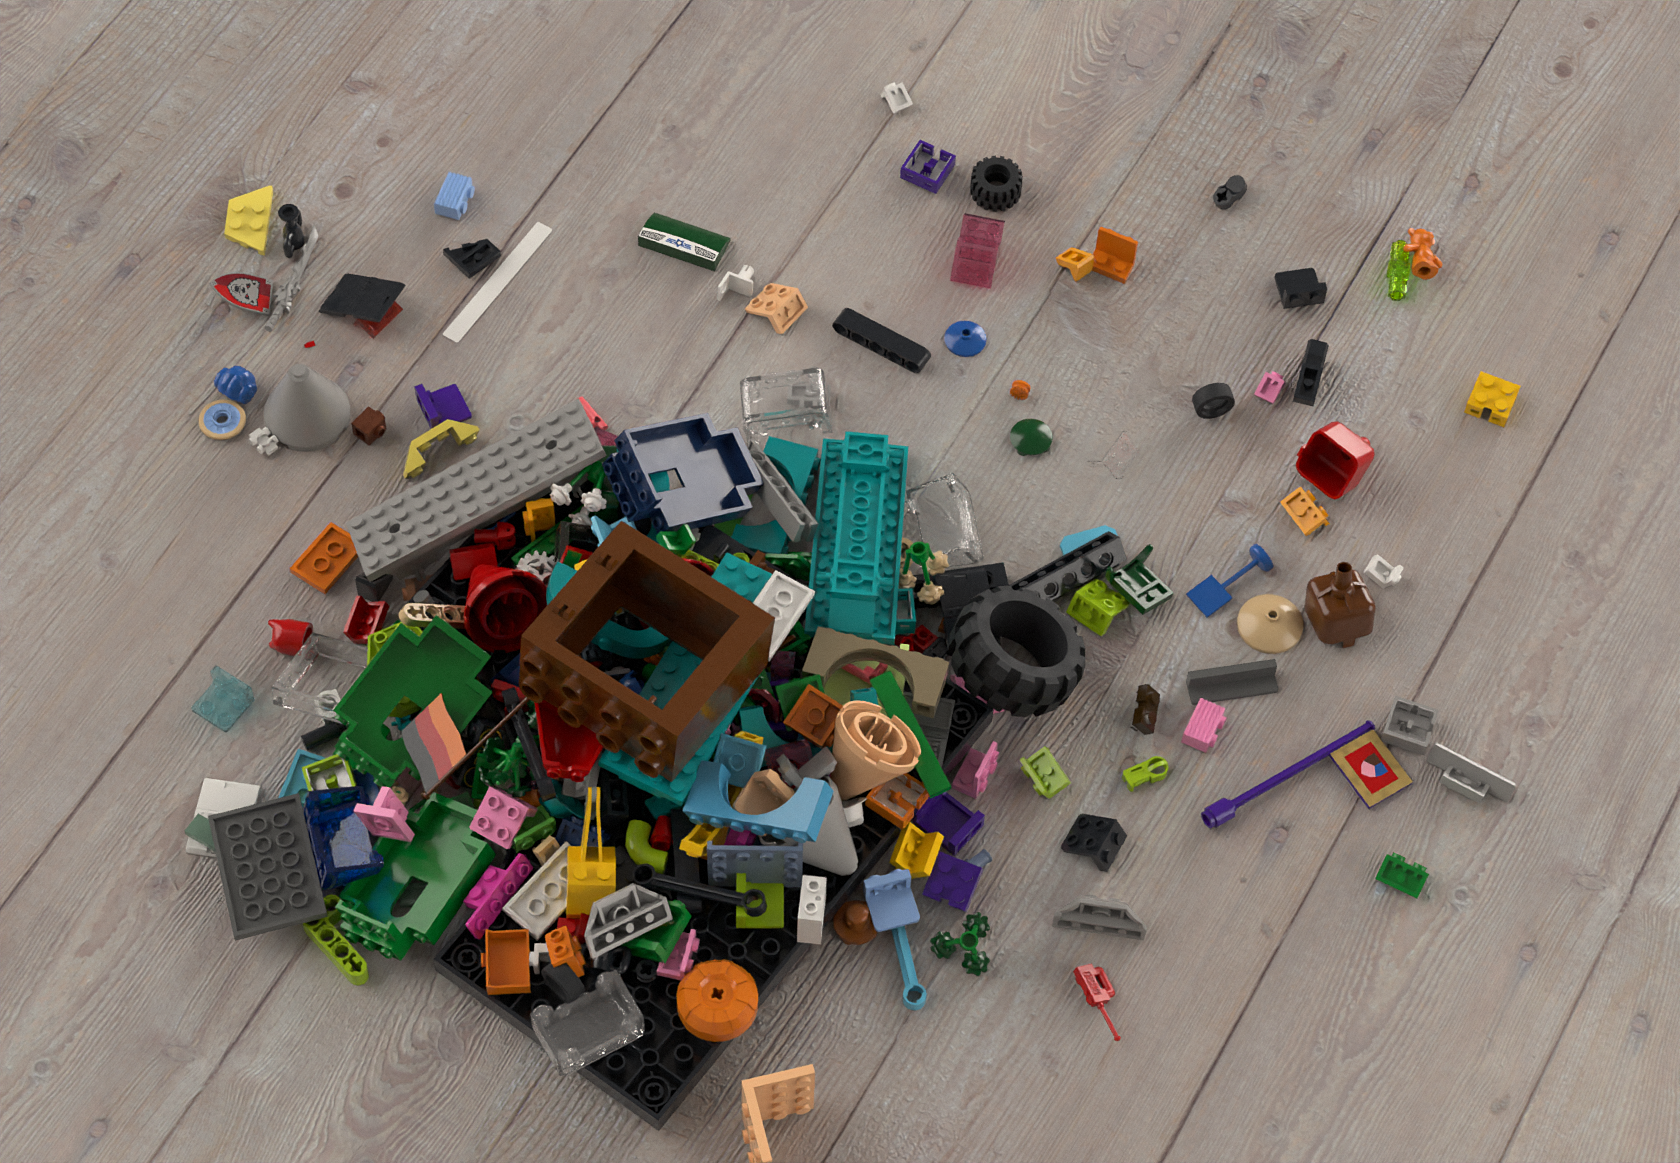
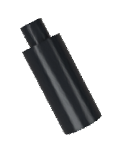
(322, 735)

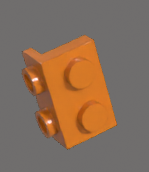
(564, 949)

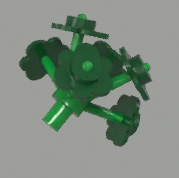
(512, 767)

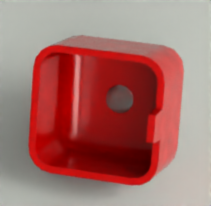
(1335, 459)

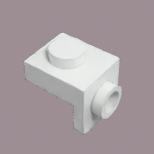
(1382, 572)
(540, 954)

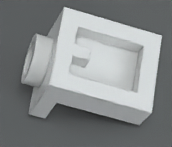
(896, 97)

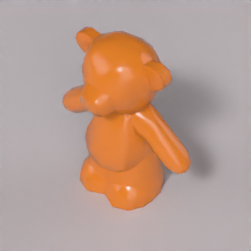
(1424, 261)

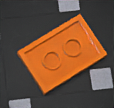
(326, 558)

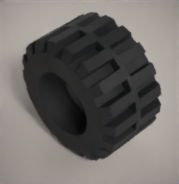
(996, 196)

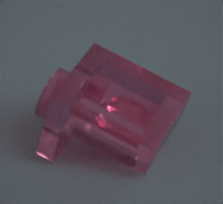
(782, 665)

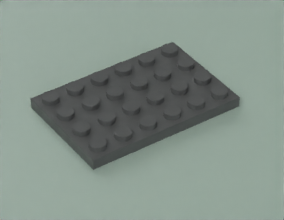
(267, 866)

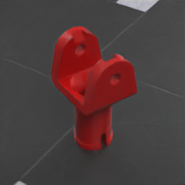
(498, 536)

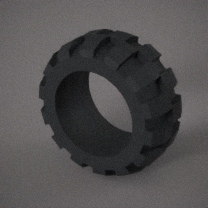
(1000, 677)

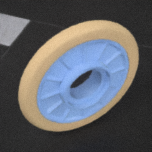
(222, 431)

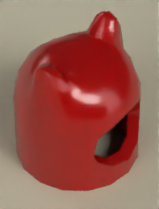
(289, 635)

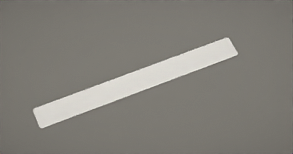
(497, 282)

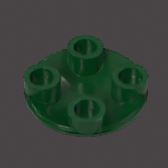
(1031, 437)

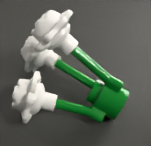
(592, 500)

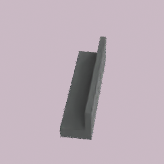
(1232, 681)

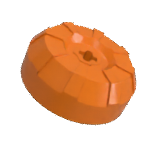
(717, 1000)

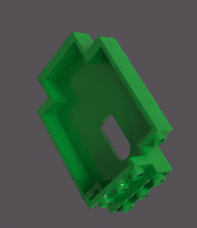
(421, 670)
(440, 854)

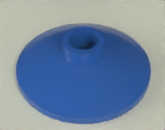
(965, 345)

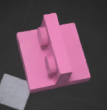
(386, 816)

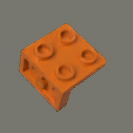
(1114, 255)

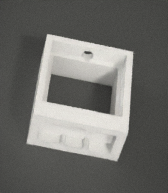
(811, 909)

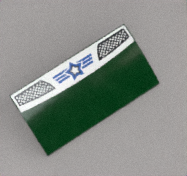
(683, 241)

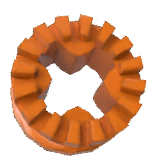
(1020, 389)

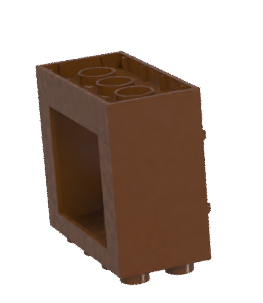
(678, 603)

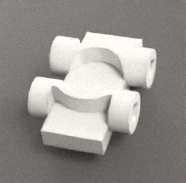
(264, 443)

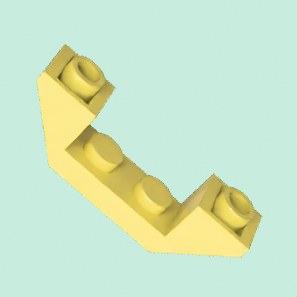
(460, 431)

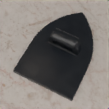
(715, 545)

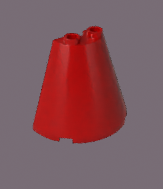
(565, 749)

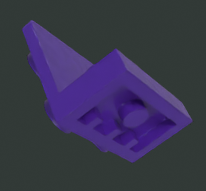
(442, 405)

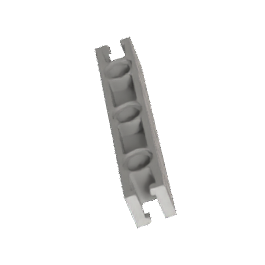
(781, 498)

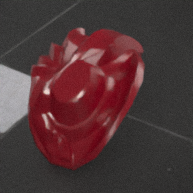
(767, 702)

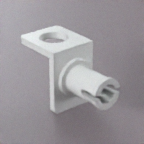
(739, 283)

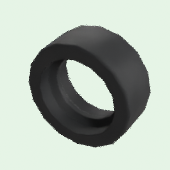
(1213, 400)
(563, 982)

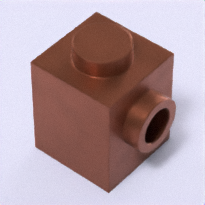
(369, 425)

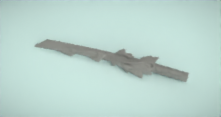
(292, 285)

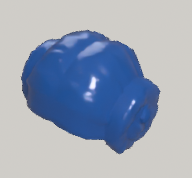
(236, 384)

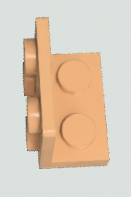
(780, 304)

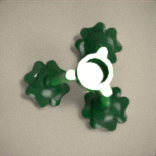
(975, 928)

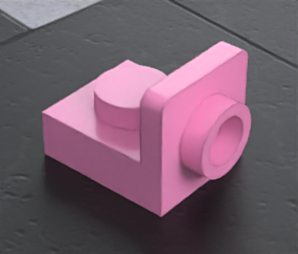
(1270, 387)

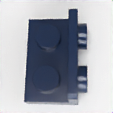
(572, 829)

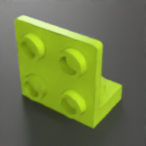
(1096, 606)
(774, 897)

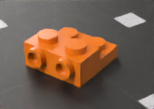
(814, 717)

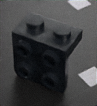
(1300, 288)
(1095, 838)

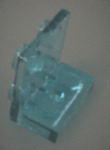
(224, 700)

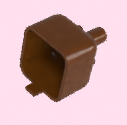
(1340, 606)

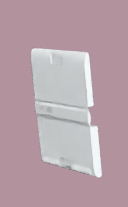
(219, 797)

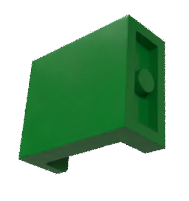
(660, 941)

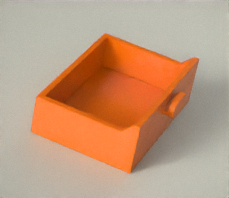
(507, 961)

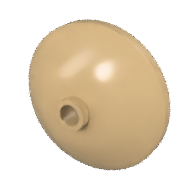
(1268, 633)

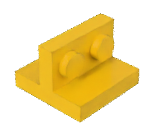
(916, 851)

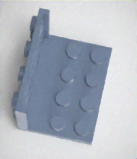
(758, 861)

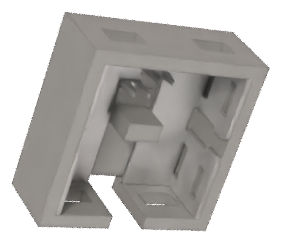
(1409, 724)

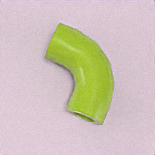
(639, 849)

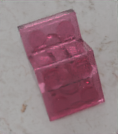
(977, 250)

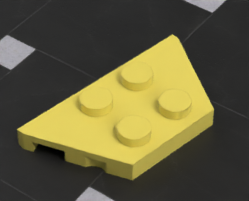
(249, 219)

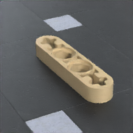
(421, 620)

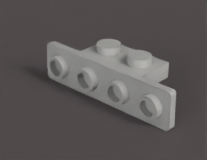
(1469, 776)

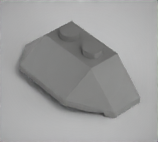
(624, 917)
(1101, 917)

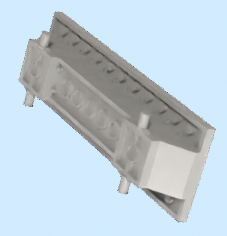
(470, 495)

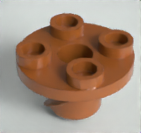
(854, 923)

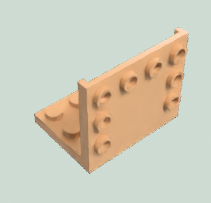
(774, 1098)

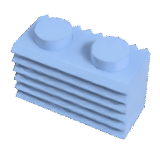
(454, 196)

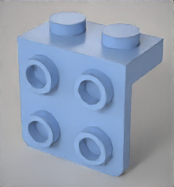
(890, 900)

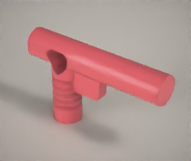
(592, 415)
(866, 674)

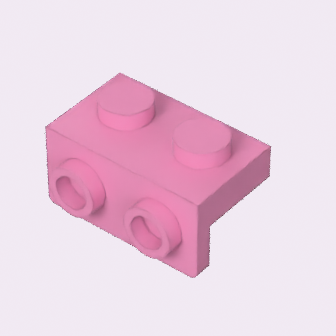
(680, 958)

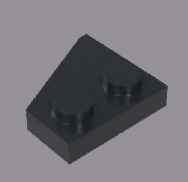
(473, 256)

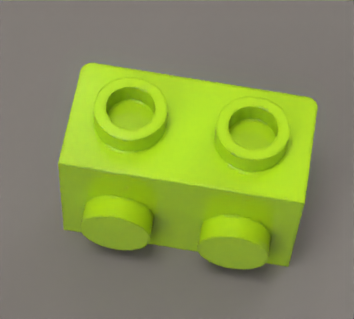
(1045, 773)

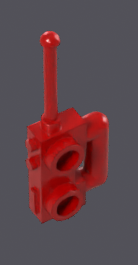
(1094, 994)

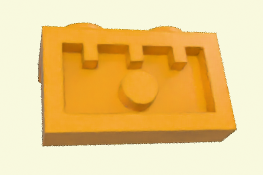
(1304, 511)

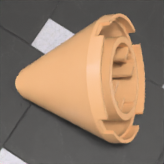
(870, 748)

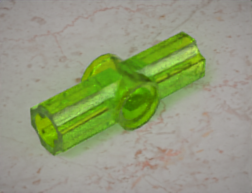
(1398, 271)

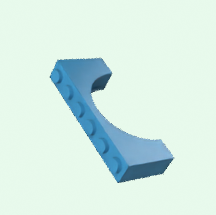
(796, 819)

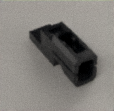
(1311, 372)

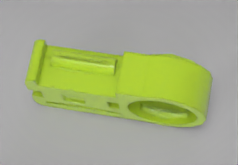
(1142, 772)

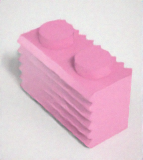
(1203, 725)

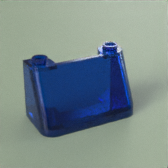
(339, 837)

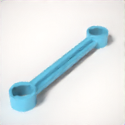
(907, 969)

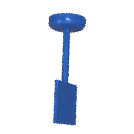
(1211, 595)

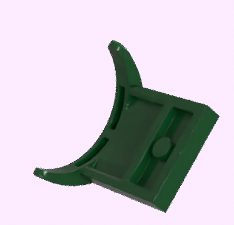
(1139, 583)

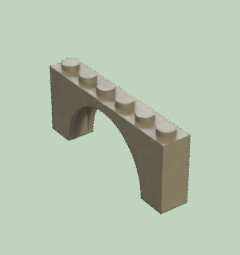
(923, 673)

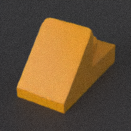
(1078, 262)

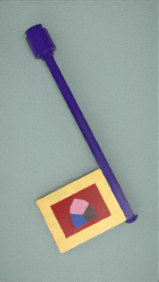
(1358, 756)

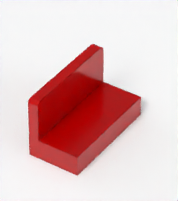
(467, 558)

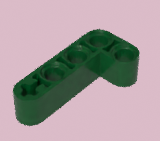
(610, 513)

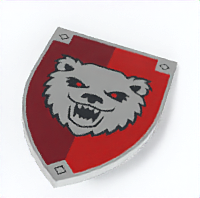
(245, 291)

